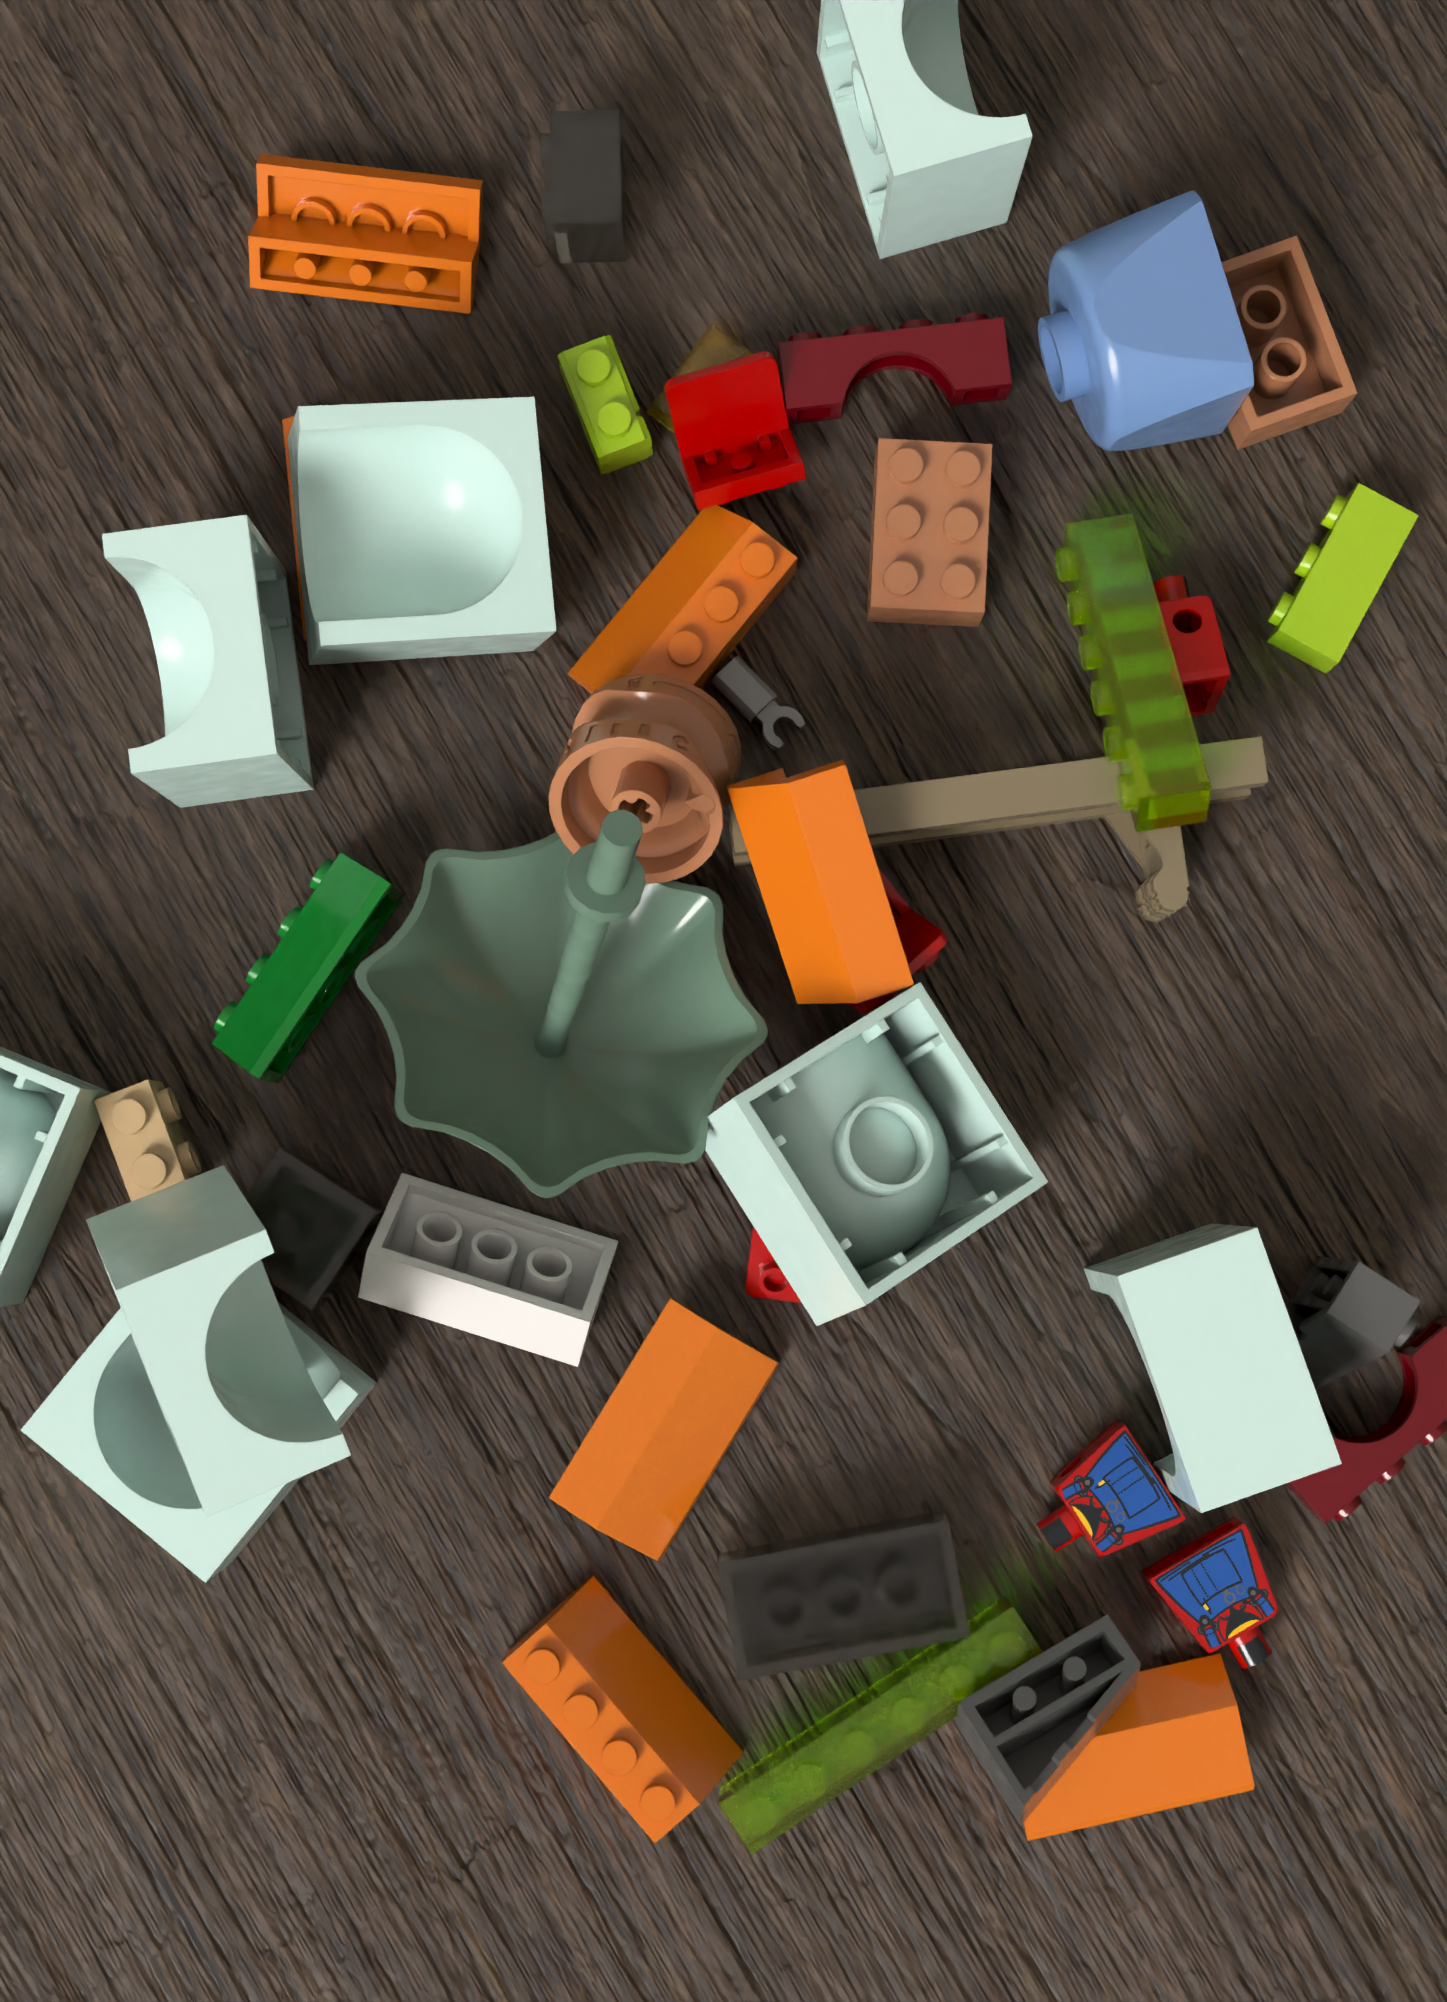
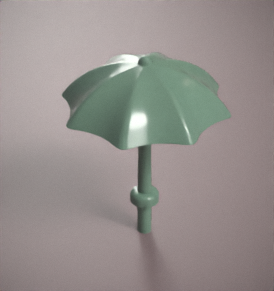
(561, 1007)

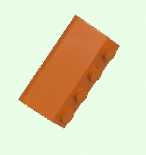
(691, 604)
(623, 1708)

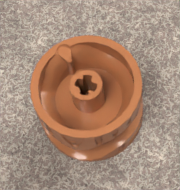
(650, 751)

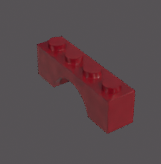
(961, 358)
(1379, 1454)

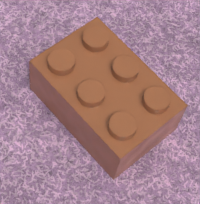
(1290, 342)
(929, 532)

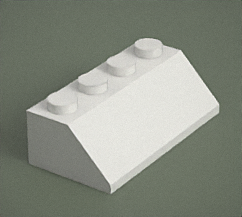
(487, 1269)

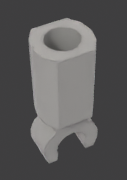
(755, 700)

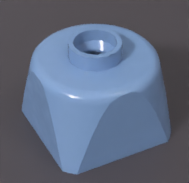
(1146, 330)

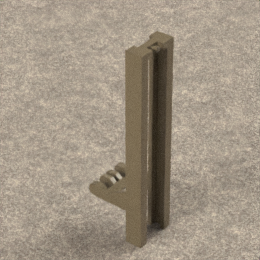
(1049, 797)

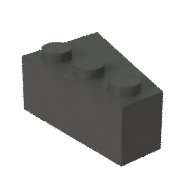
(1348, 1317)
(1047, 1712)

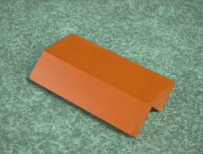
(366, 233)
(821, 885)
(663, 1431)
(1160, 1750)

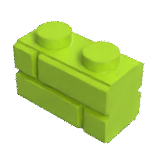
(605, 404)

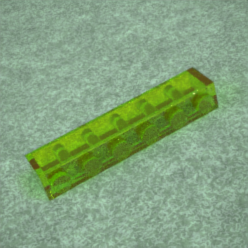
(1134, 674)
(874, 1727)

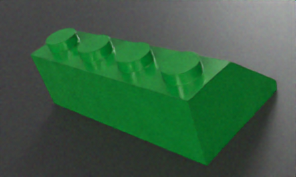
(306, 969)

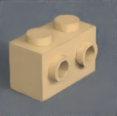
(147, 1138)

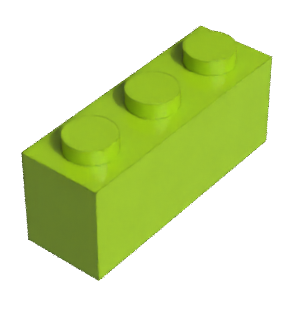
(1340, 577)

